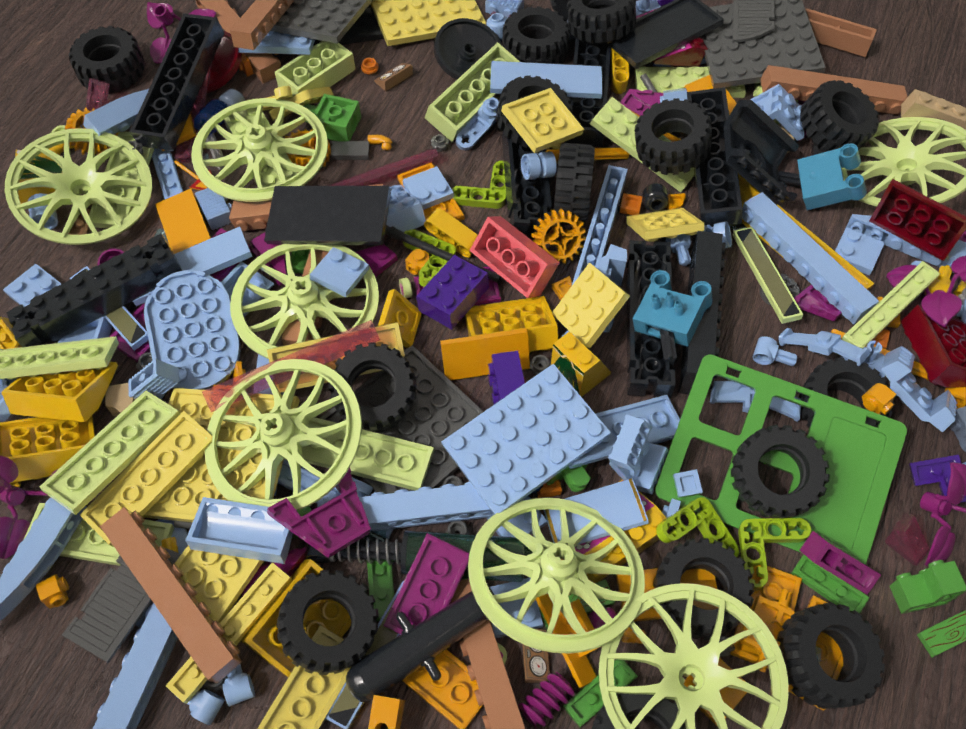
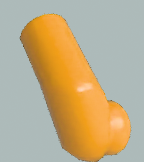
(380, 139)

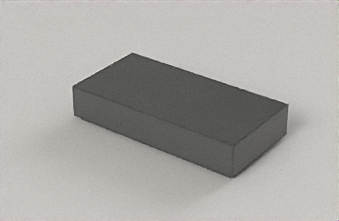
(350, 150)

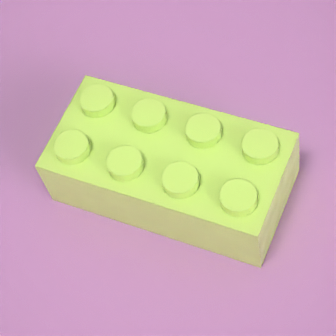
(322, 68)

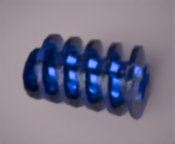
(212, 108)

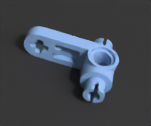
(478, 124)

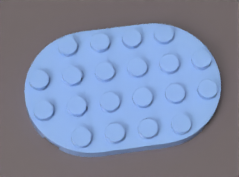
(192, 328)

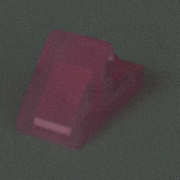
(97, 94)
(908, 539)

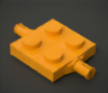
(773, 615)

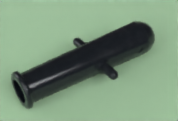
(414, 648)

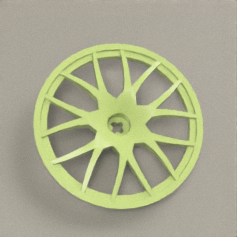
(259, 147)
(914, 163)
(77, 181)
(295, 301)
(288, 437)
(555, 577)
(696, 662)

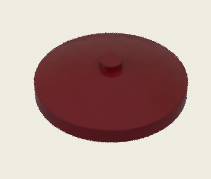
(224, 63)

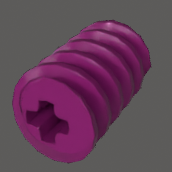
(546, 699)

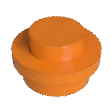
(369, 66)

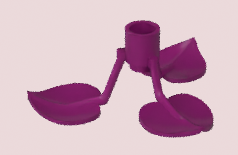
(160, 16)
(937, 305)
(942, 505)
(12, 530)

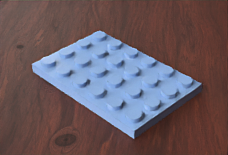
(525, 439)

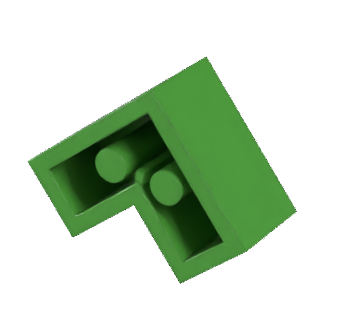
(929, 588)

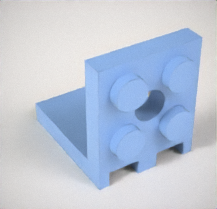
(782, 106)

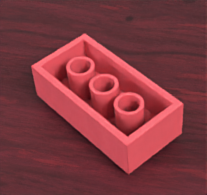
(514, 256)

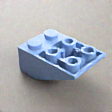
(404, 210)

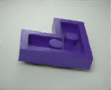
(934, 471)

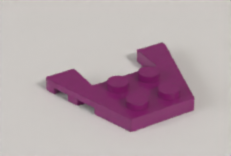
(330, 525)

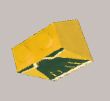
(41, 161)
(578, 364)

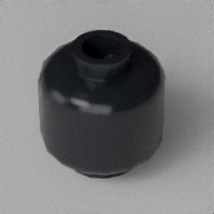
(655, 197)

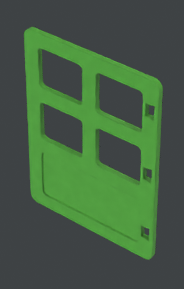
(858, 456)

